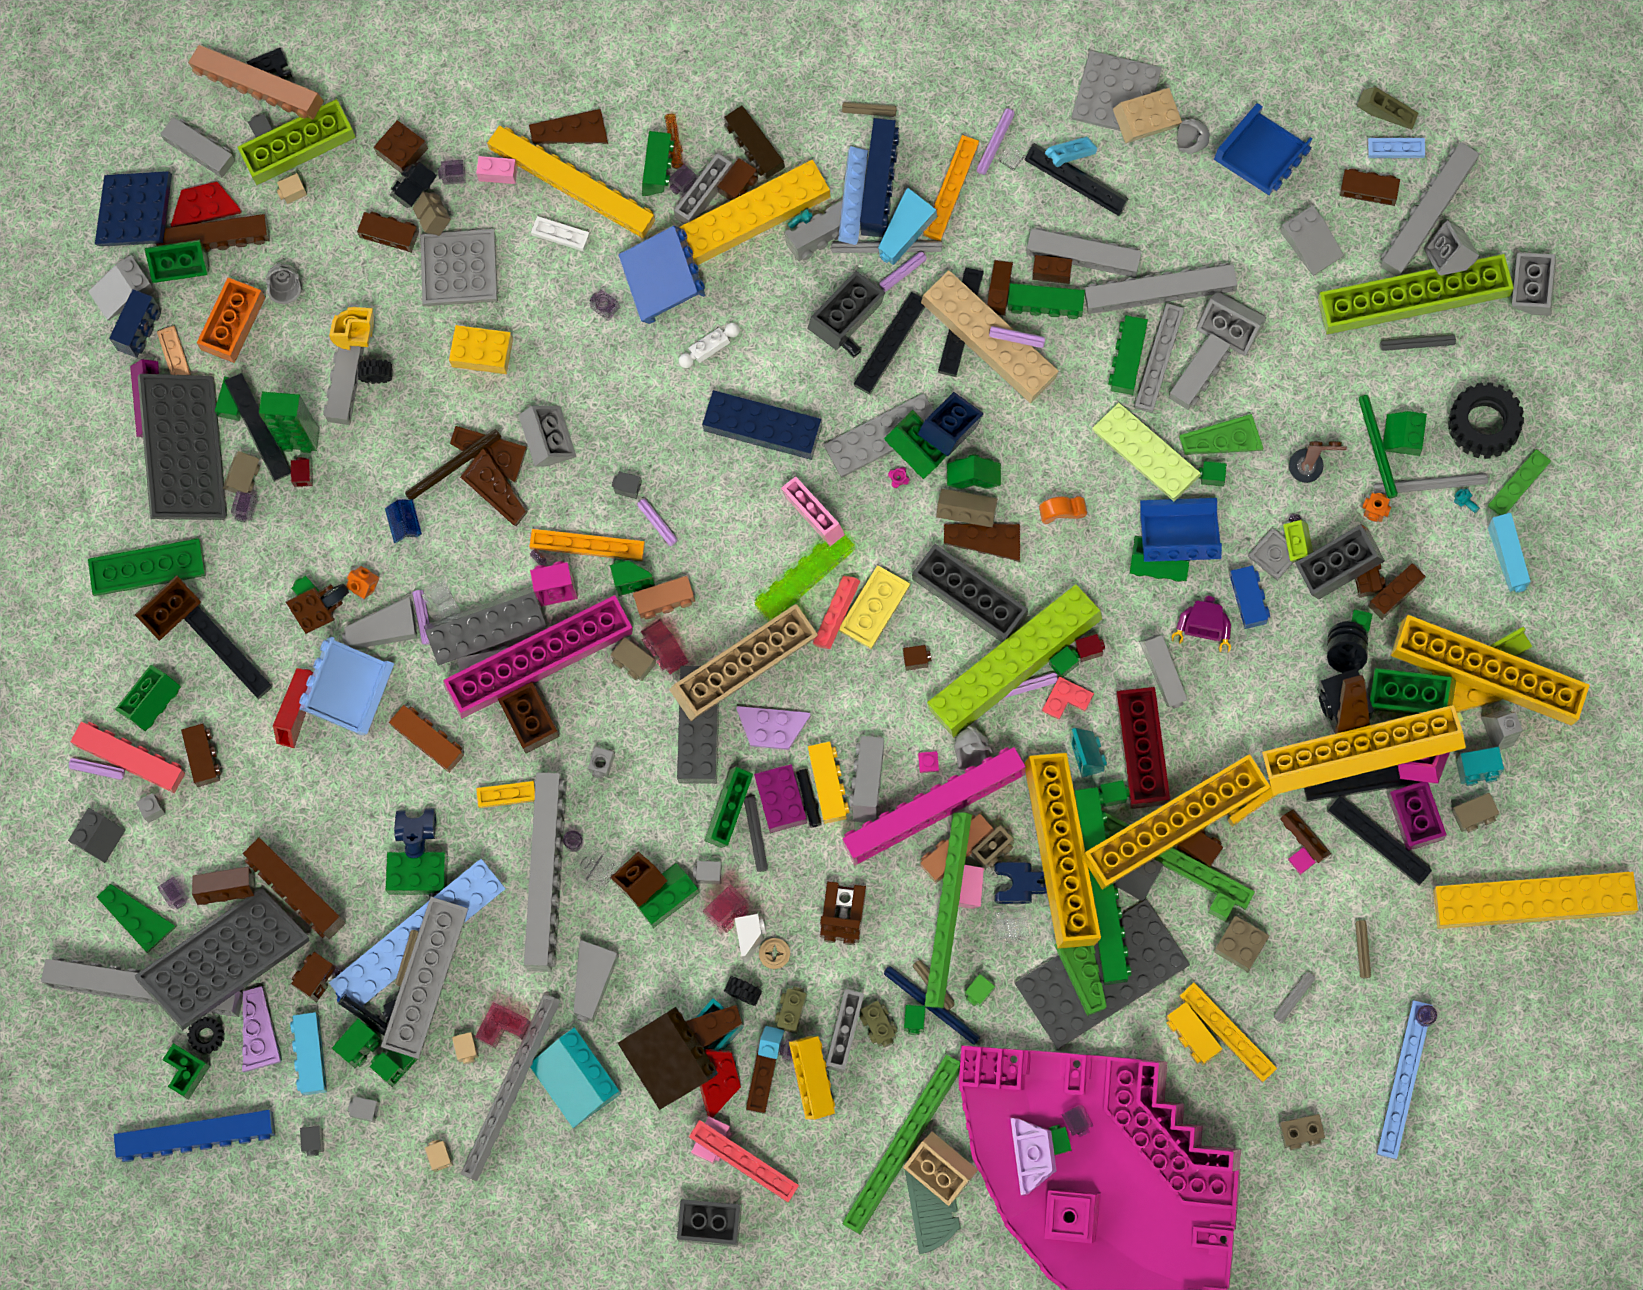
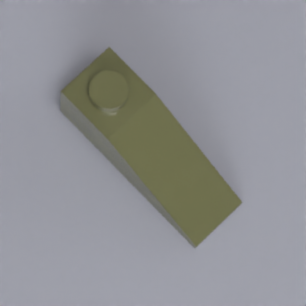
(1387, 108)

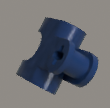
(415, 831)
(1023, 880)

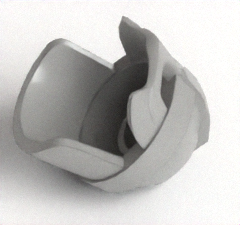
(283, 283)
(971, 748)

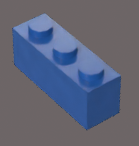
(1249, 597)

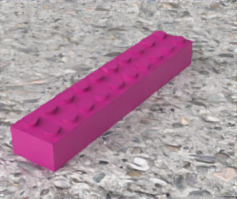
(538, 656)
(934, 805)

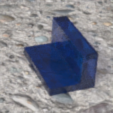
(402, 520)

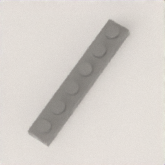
(1159, 358)

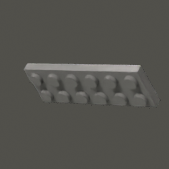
(867, 441)

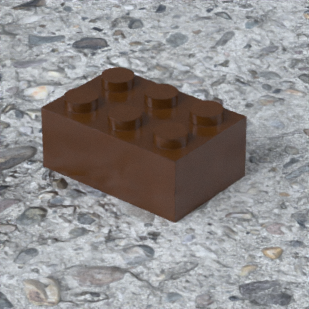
(528, 717)

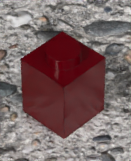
(301, 472)
(1089, 647)

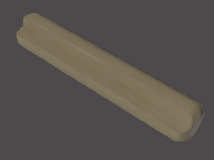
(869, 109)
(1363, 949)
(406, 957)
(924, 973)

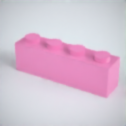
(813, 511)

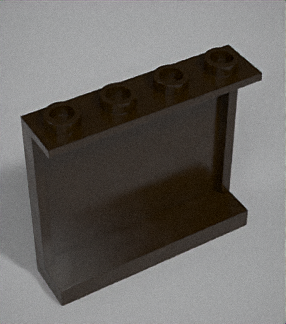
(668, 1058)

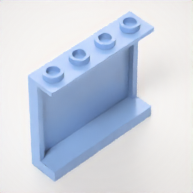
(345, 686)

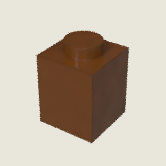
(916, 657)

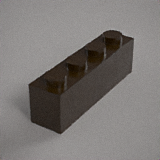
(754, 142)

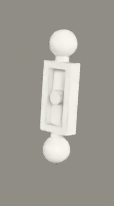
(709, 345)

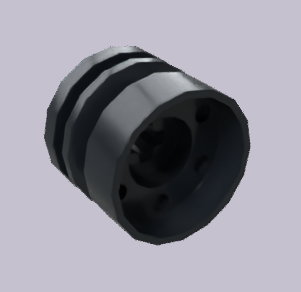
(1347, 646)

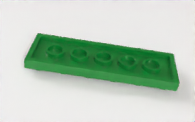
(146, 567)

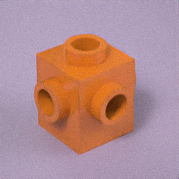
(1376, 513)
(362, 582)

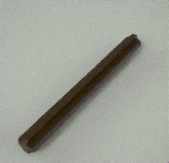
(453, 465)

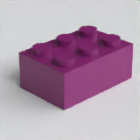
(780, 798)
(1417, 815)

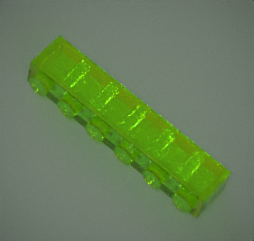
(802, 577)

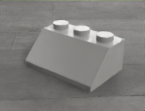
(1451, 250)
(1534, 283)
(1231, 322)
(547, 435)

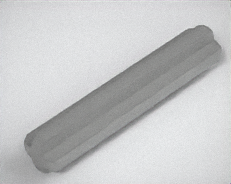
(1294, 997)

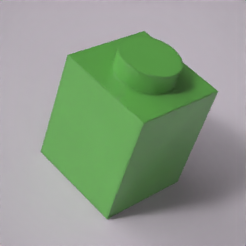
(1222, 907)
(979, 991)

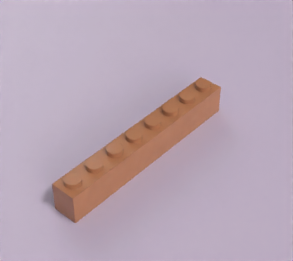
(255, 82)

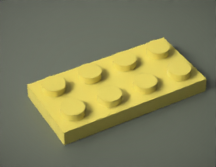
(874, 607)

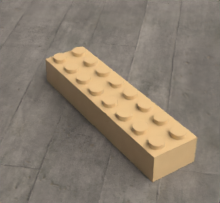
(971, 321)
(743, 662)

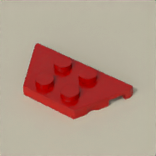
(203, 205)
(722, 1086)

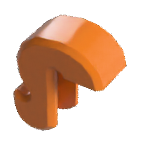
(1062, 508)

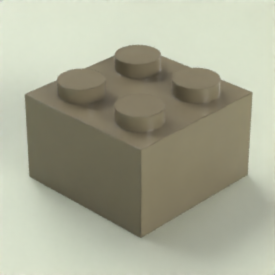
(1241, 943)

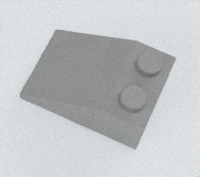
(1312, 240)
(115, 287)

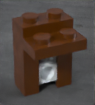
(842, 928)

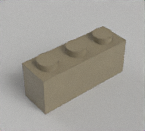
(966, 507)

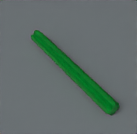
(1378, 446)

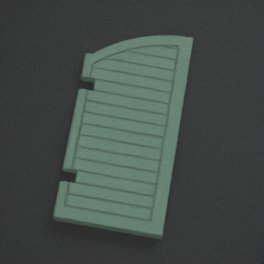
(930, 1216)

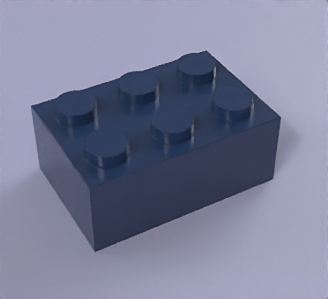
(135, 323)
(950, 424)

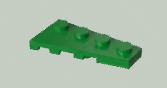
(137, 919)

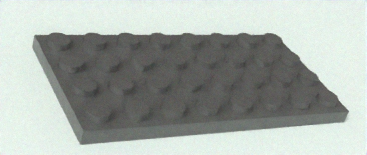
(181, 447)
(221, 958)
(1152, 961)

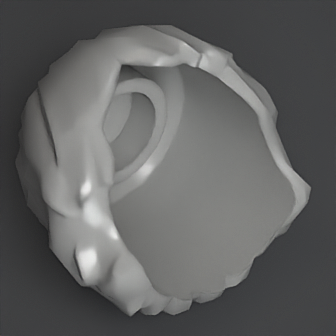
(1189, 131)

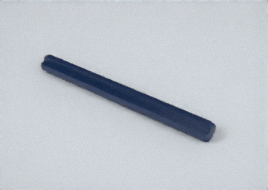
(941, 1013)

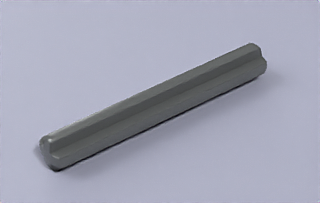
(1418, 342)
(755, 834)

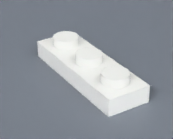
(560, 233)

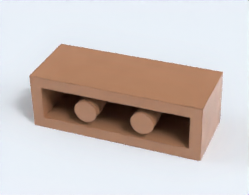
(664, 597)

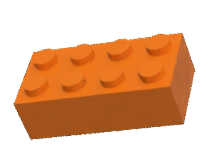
(231, 320)

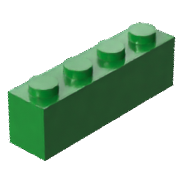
(1046, 300)
(1129, 355)
(728, 807)

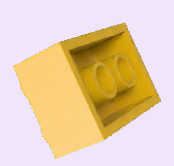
(481, 349)

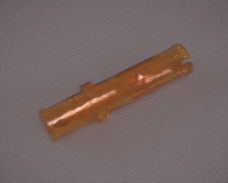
(671, 123)

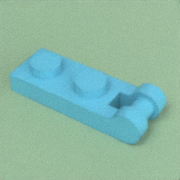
(1071, 151)

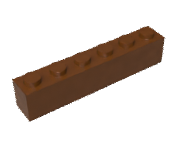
(221, 233)

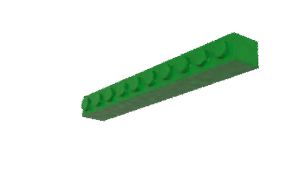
(1110, 946)

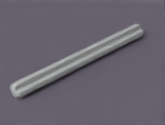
(872, 247)
(1436, 483)

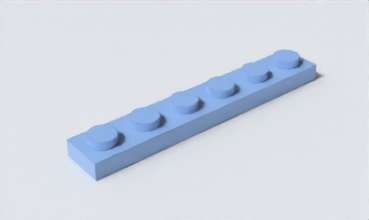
(853, 195)

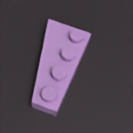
(258, 1033)

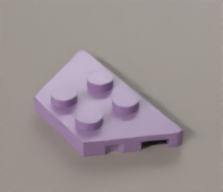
(772, 727)
(1033, 1154)

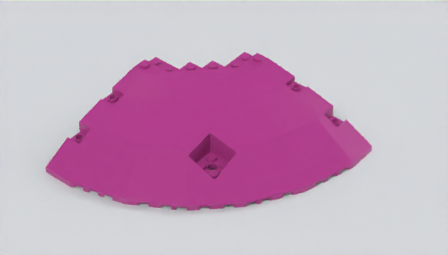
(1138, 1182)

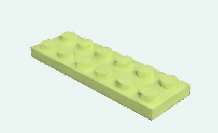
(1146, 452)

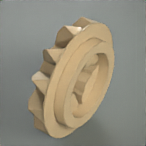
(767, 959)

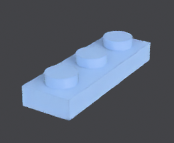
(1396, 147)

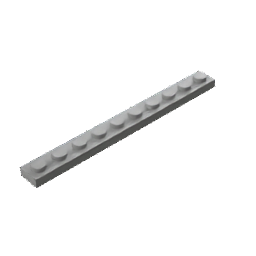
(510, 1087)

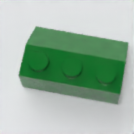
(657, 163)
(177, 261)
(913, 448)
(1158, 569)
(148, 698)
(671, 897)

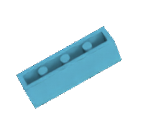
(309, 1054)

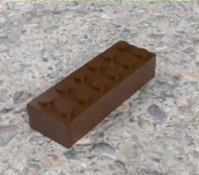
(290, 885)

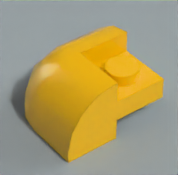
(352, 327)

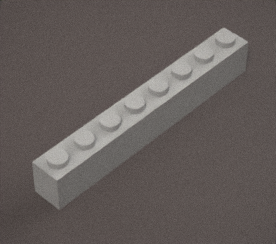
(1429, 210)
(1160, 289)

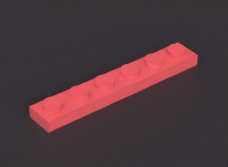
(743, 1161)

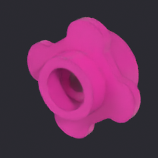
(893, 474)

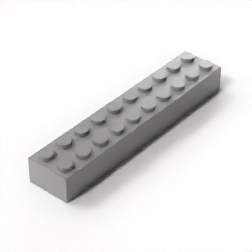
(544, 872)
(112, 983)

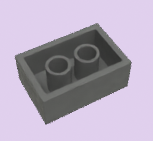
(709, 1223)

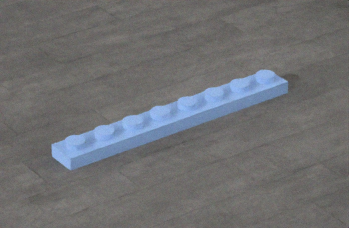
(1403, 1085)

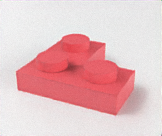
(1064, 693)

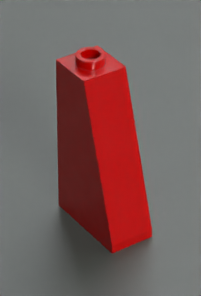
(290, 717)

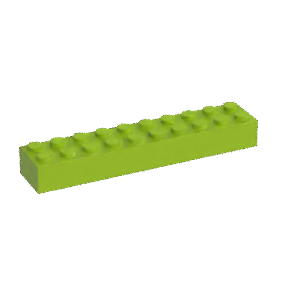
(1414, 295)
(1014, 660)

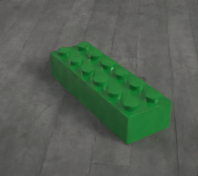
(289, 421)

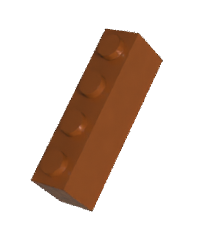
(426, 738)

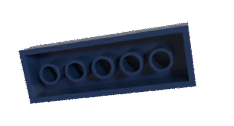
(879, 177)
(762, 425)

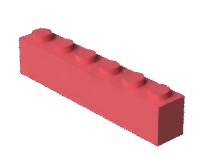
(128, 757)

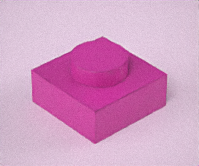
(928, 762)

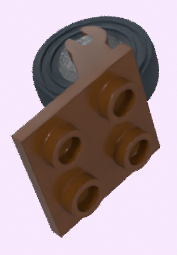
(1307, 464)
(311, 606)

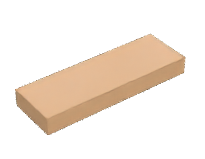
(173, 351)

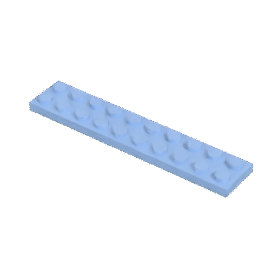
(382, 962)

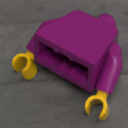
(1205, 621)

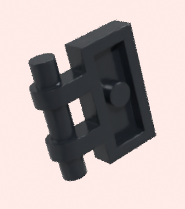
(271, 62)

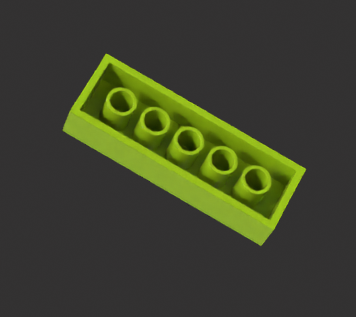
(296, 142)

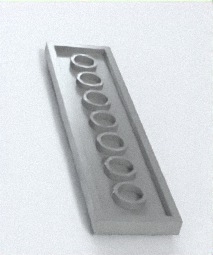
(424, 977)

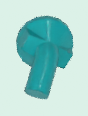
(805, 216)
(1463, 497)

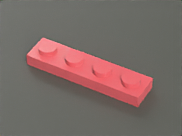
(836, 612)

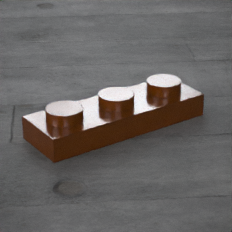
(1305, 836)
(761, 1084)

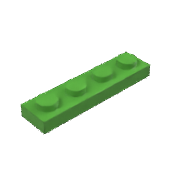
(1519, 483)

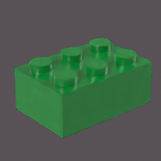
(416, 875)

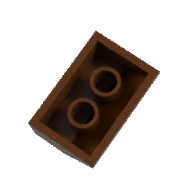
(167, 608)

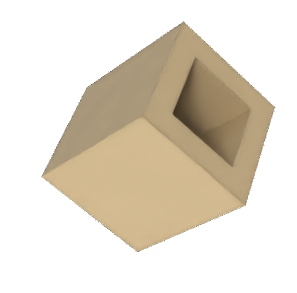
(291, 189)
(465, 1048)
(438, 1155)

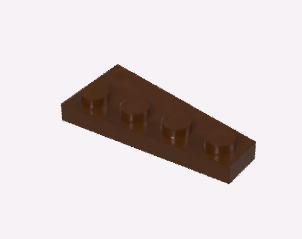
(576, 128)
(999, 540)
(1354, 705)

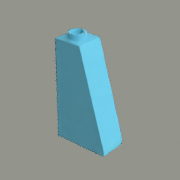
(907, 225)
(1509, 552)

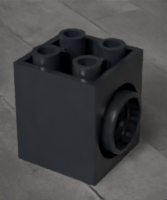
(1330, 693)

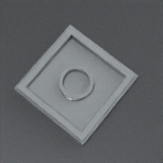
(1272, 554)

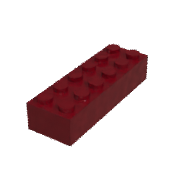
(1142, 747)

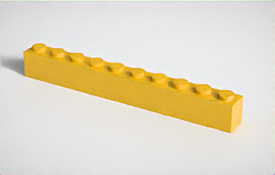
(572, 182)

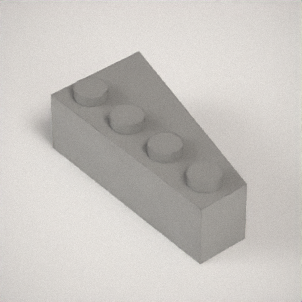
(815, 234)
(868, 779)

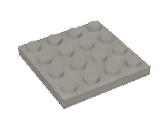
(1109, 82)
(458, 267)

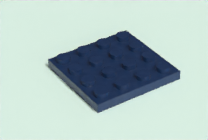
(133, 209)

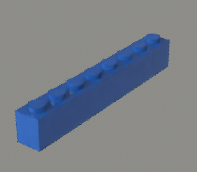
(193, 1135)

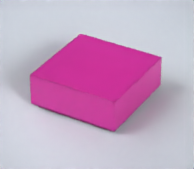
(1301, 861)

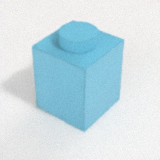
(771, 1042)

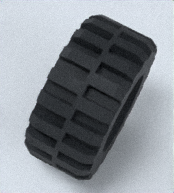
(1482, 443)

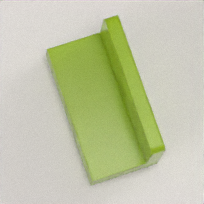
(1298, 540)
(1514, 643)

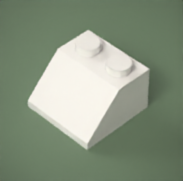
(750, 934)

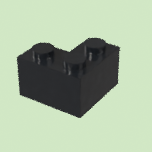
(413, 182)

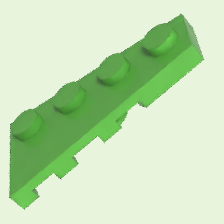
(1225, 437)
(1084, 975)

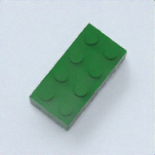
(1410, 691)

